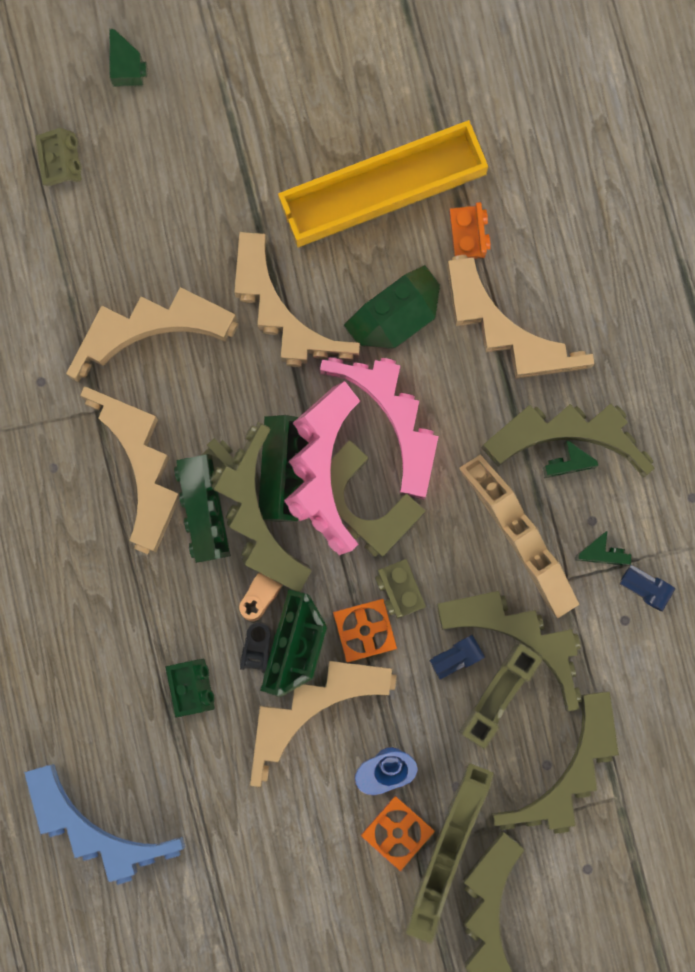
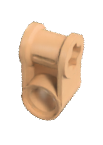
(261, 591)

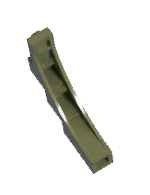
(603, 430)
(238, 483)
(488, 613)
(595, 741)
(447, 852)
(488, 881)

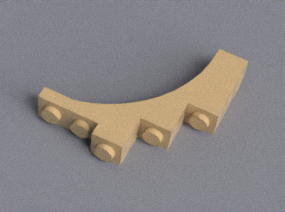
(297, 340)

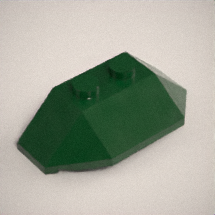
(396, 311)
(295, 645)

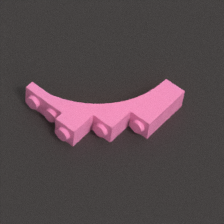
(380, 384)
(312, 464)

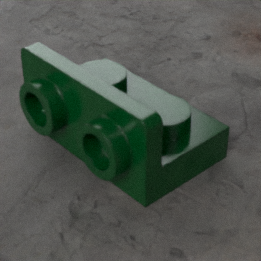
(190, 687)

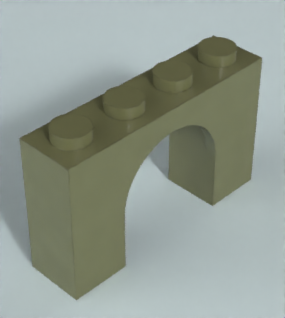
(378, 533)
(514, 671)

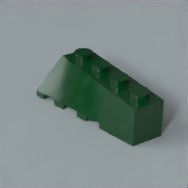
(277, 474)
(202, 508)

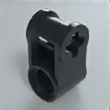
(256, 650)

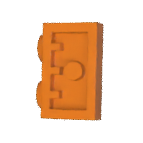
(469, 232)

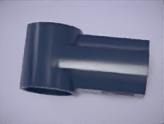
(652, 590)
(460, 655)

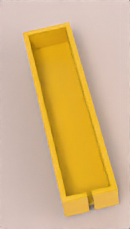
(383, 183)

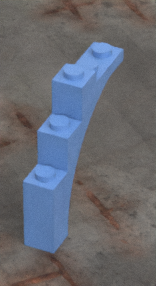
(56, 811)

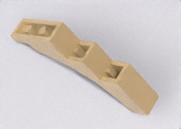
(114, 332)
(529, 353)
(134, 431)
(522, 535)
(279, 725)

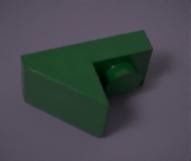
(576, 461)
(596, 553)

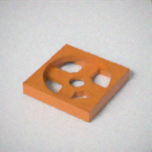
(354, 633)
(413, 847)

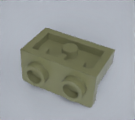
(58, 156)
(400, 589)

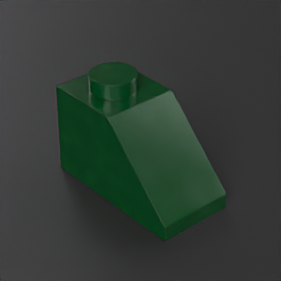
(125, 62)

